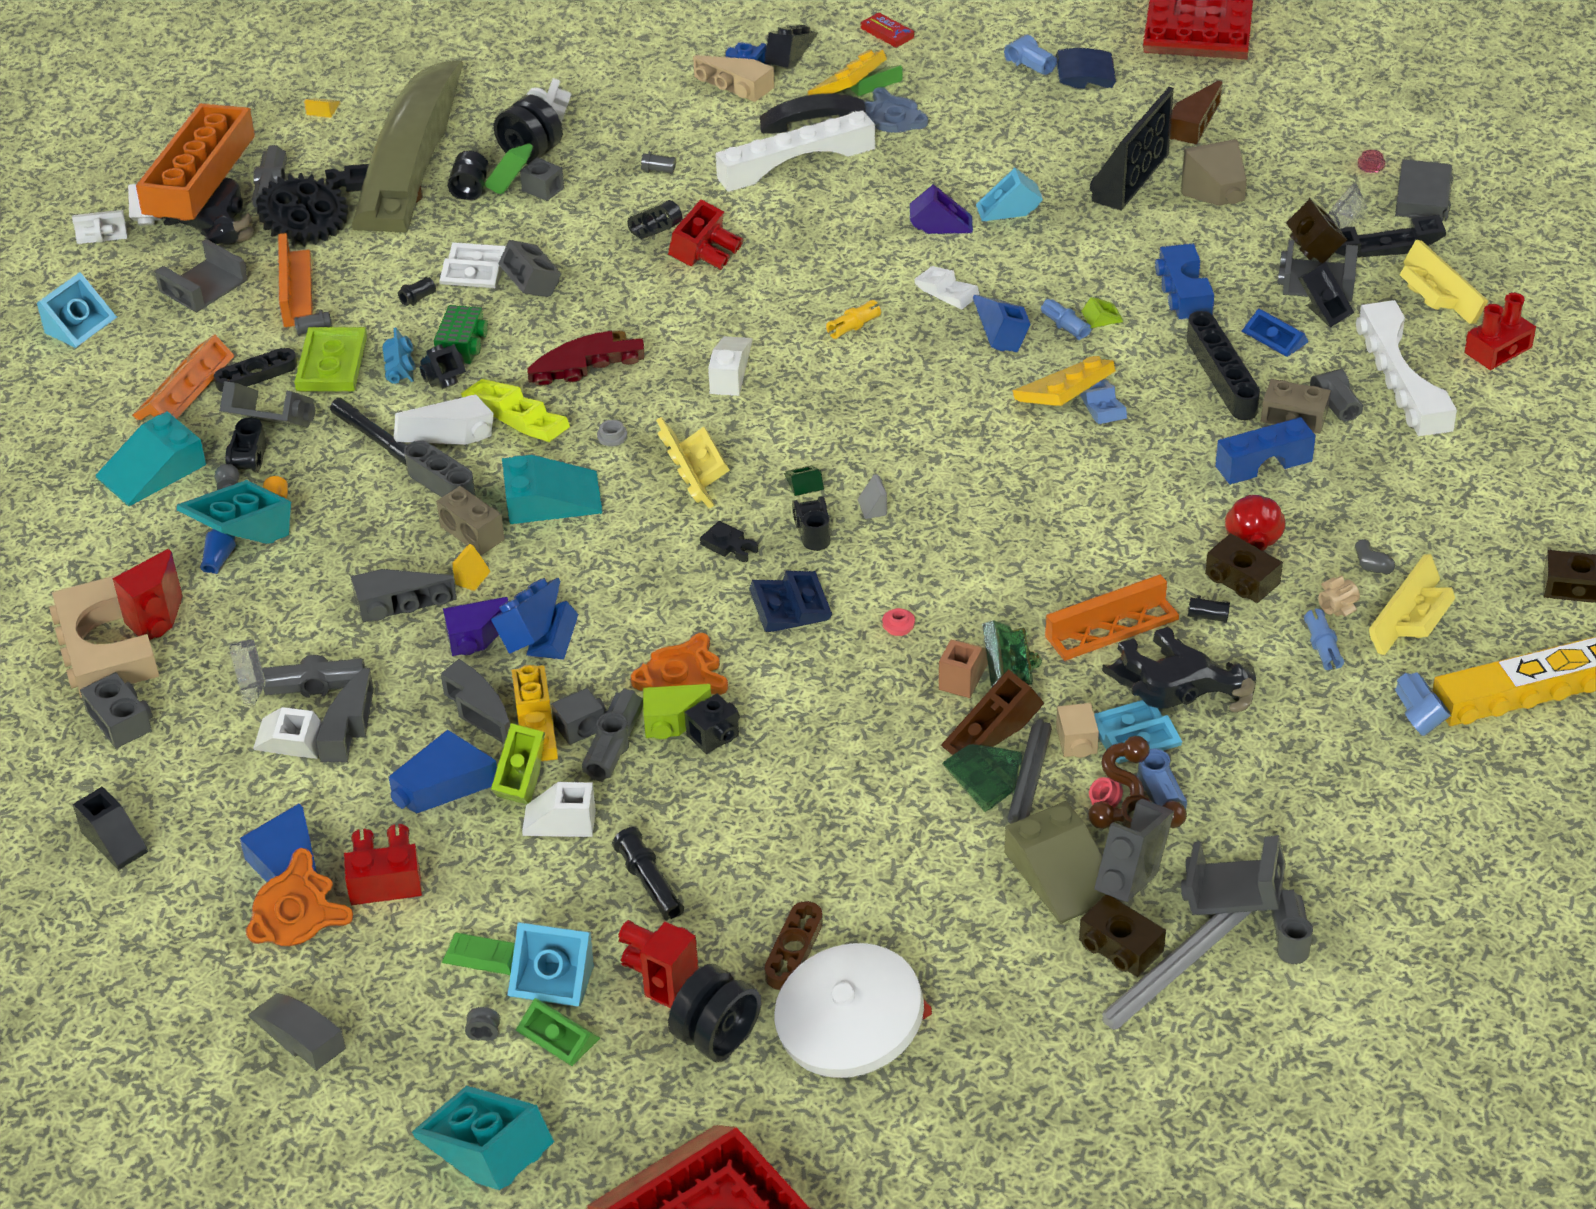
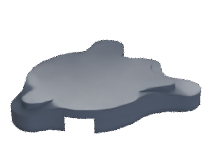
(894, 113)

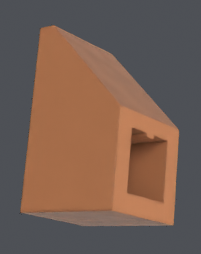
(961, 667)

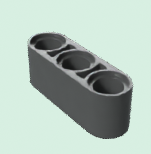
(436, 469)

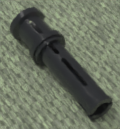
(641, 862)

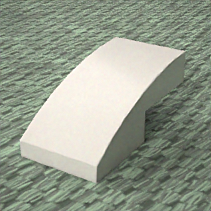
(944, 286)

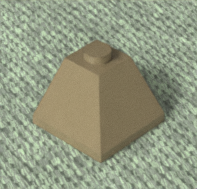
(1214, 173)

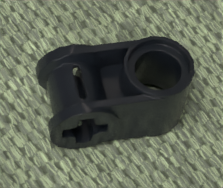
(247, 445)
(813, 523)

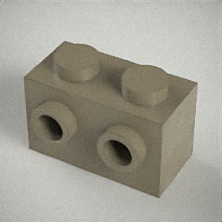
(1291, 400)

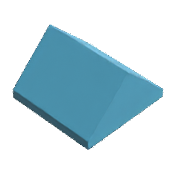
(74, 311)
(551, 964)

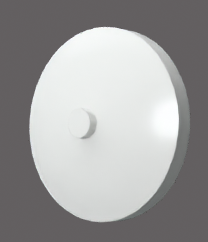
(849, 1010)

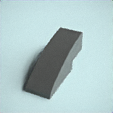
(475, 700)
(346, 718)
(299, 1029)

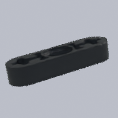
(655, 219)
(277, 368)

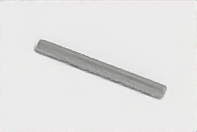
(1170, 968)

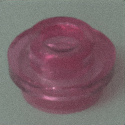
(1371, 161)

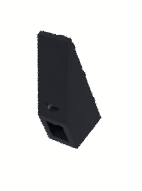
(788, 45)

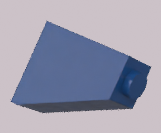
(441, 774)
(273, 843)

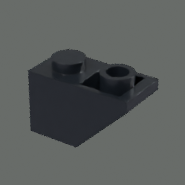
(109, 828)

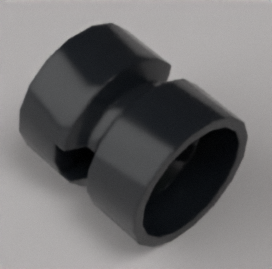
(468, 175)

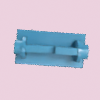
(398, 358)

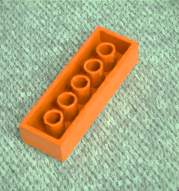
(195, 161)

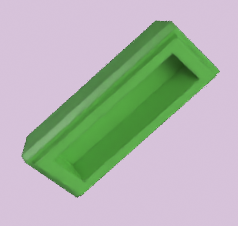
(480, 953)

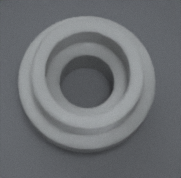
(611, 433)

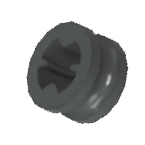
(482, 1024)

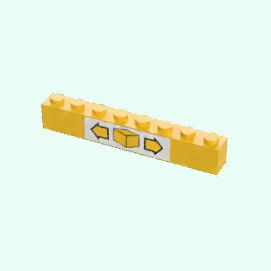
(1518, 682)

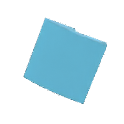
(1140, 720)

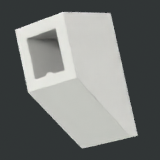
(289, 733)
(562, 810)

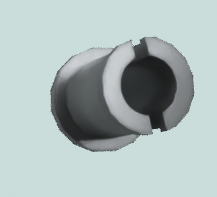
(658, 163)
(320, 319)

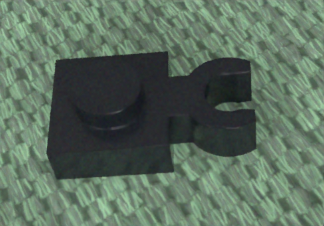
(351, 177)
(726, 539)

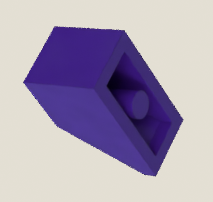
(939, 214)
(471, 627)

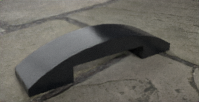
(807, 108)
(1394, 242)

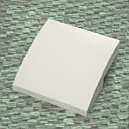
(472, 265)

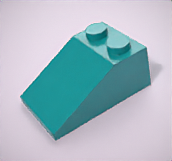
(152, 459)
(548, 489)
(242, 511)
(486, 1135)

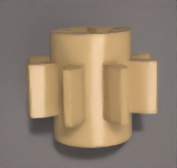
(1339, 596)

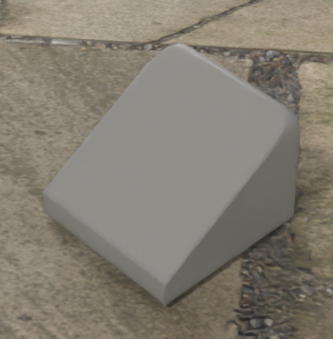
(873, 499)

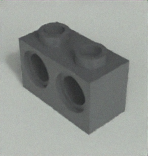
(529, 268)
(117, 709)

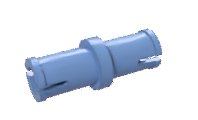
(1323, 639)

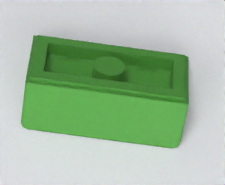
(879, 78)
(508, 168)
(556, 1032)

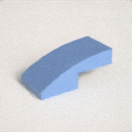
(1102, 403)

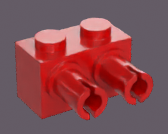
(696, 233)
(1501, 334)
(382, 872)
(662, 957)

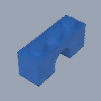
(1180, 279)
(1243, 454)

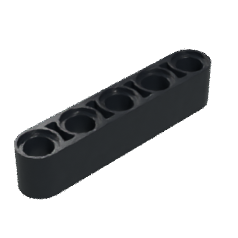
(1223, 365)

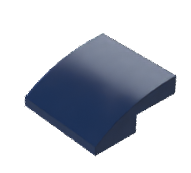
(1085, 65)
(790, 601)

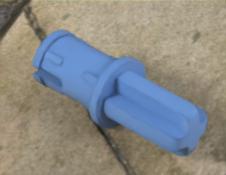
(1066, 319)

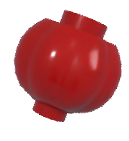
(1256, 521)

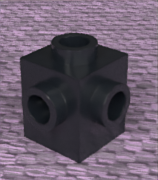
(448, 359)
(712, 723)

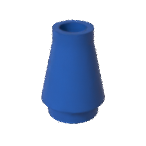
(216, 550)

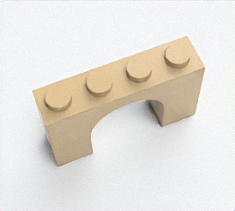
(79, 612)

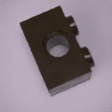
(1315, 232)
(1243, 568)
(1570, 576)
(1121, 935)

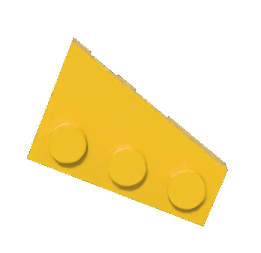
(851, 74)
(1067, 383)

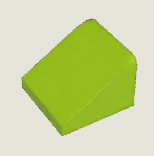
(1100, 313)

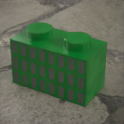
(463, 328)

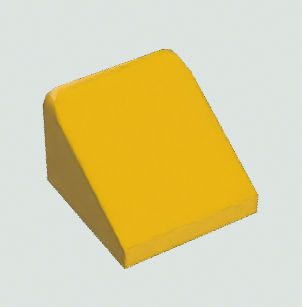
(321, 107)
(469, 568)

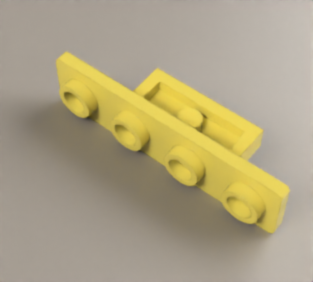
(1440, 283)
(698, 458)
(1413, 608)

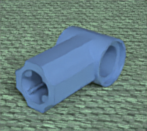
(1026, 52)
(1422, 705)
(1158, 779)

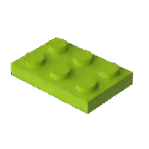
(331, 359)

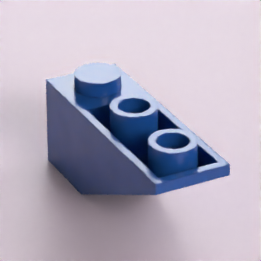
(1003, 322)
(527, 615)

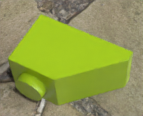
(666, 707)
(519, 764)

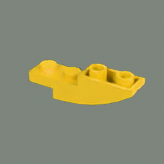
(534, 705)

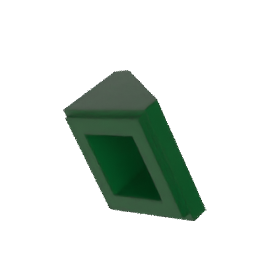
(804, 480)

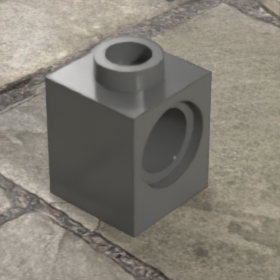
(542, 179)
(577, 715)

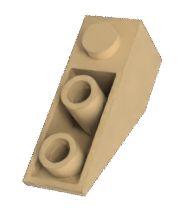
(737, 75)

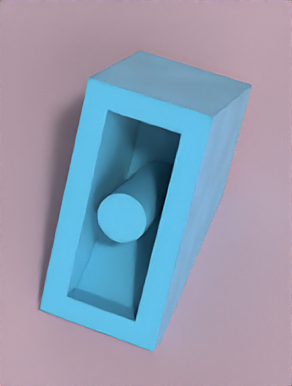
(1010, 198)

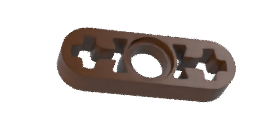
(792, 932)

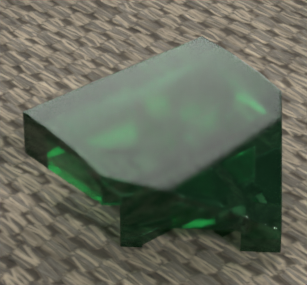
(1010, 651)
(985, 773)

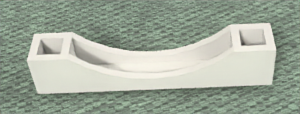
(750, 162)
(1425, 405)

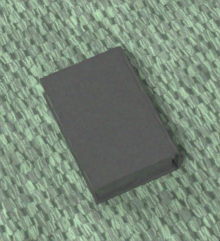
(1424, 189)

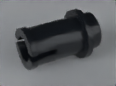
(412, 293)
(1208, 609)

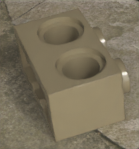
(470, 520)

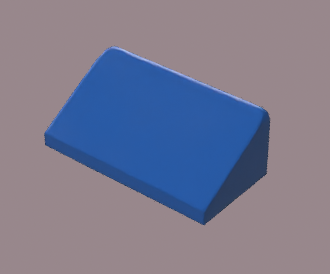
(1274, 333)
(557, 640)

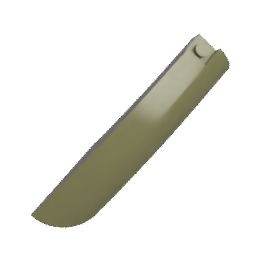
(405, 149)

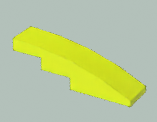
(518, 412)

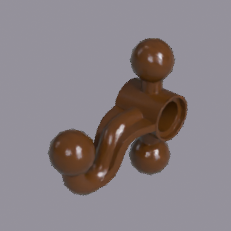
(1102, 813)

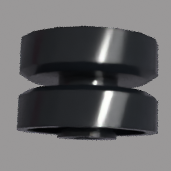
(528, 122)
(714, 1012)

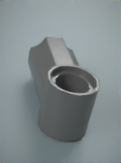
(1342, 399)
(1292, 928)

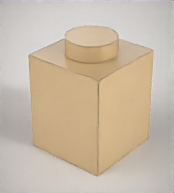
(1077, 730)

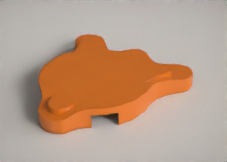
(682, 665)
(294, 905)

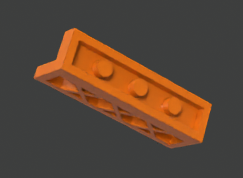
(294, 282)
(187, 380)
(1109, 609)

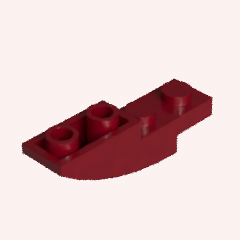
(572, 358)

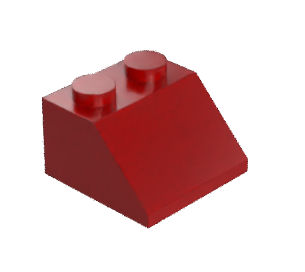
(150, 595)

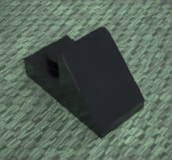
(1325, 295)

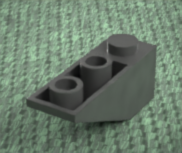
(397, 591)

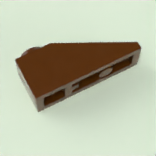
(1194, 113)
(997, 715)

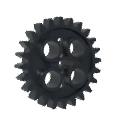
(302, 209)

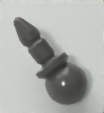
(226, 476)

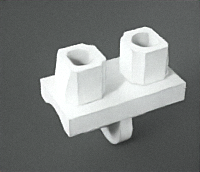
(555, 97)
(100, 226)

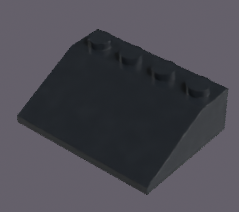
(1135, 156)

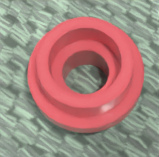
(898, 621)
(1106, 790)

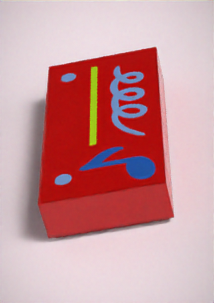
(887, 30)

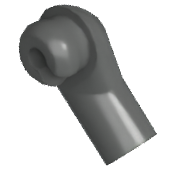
(1372, 560)

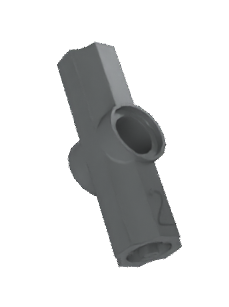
(271, 166)
(311, 676)
(612, 735)

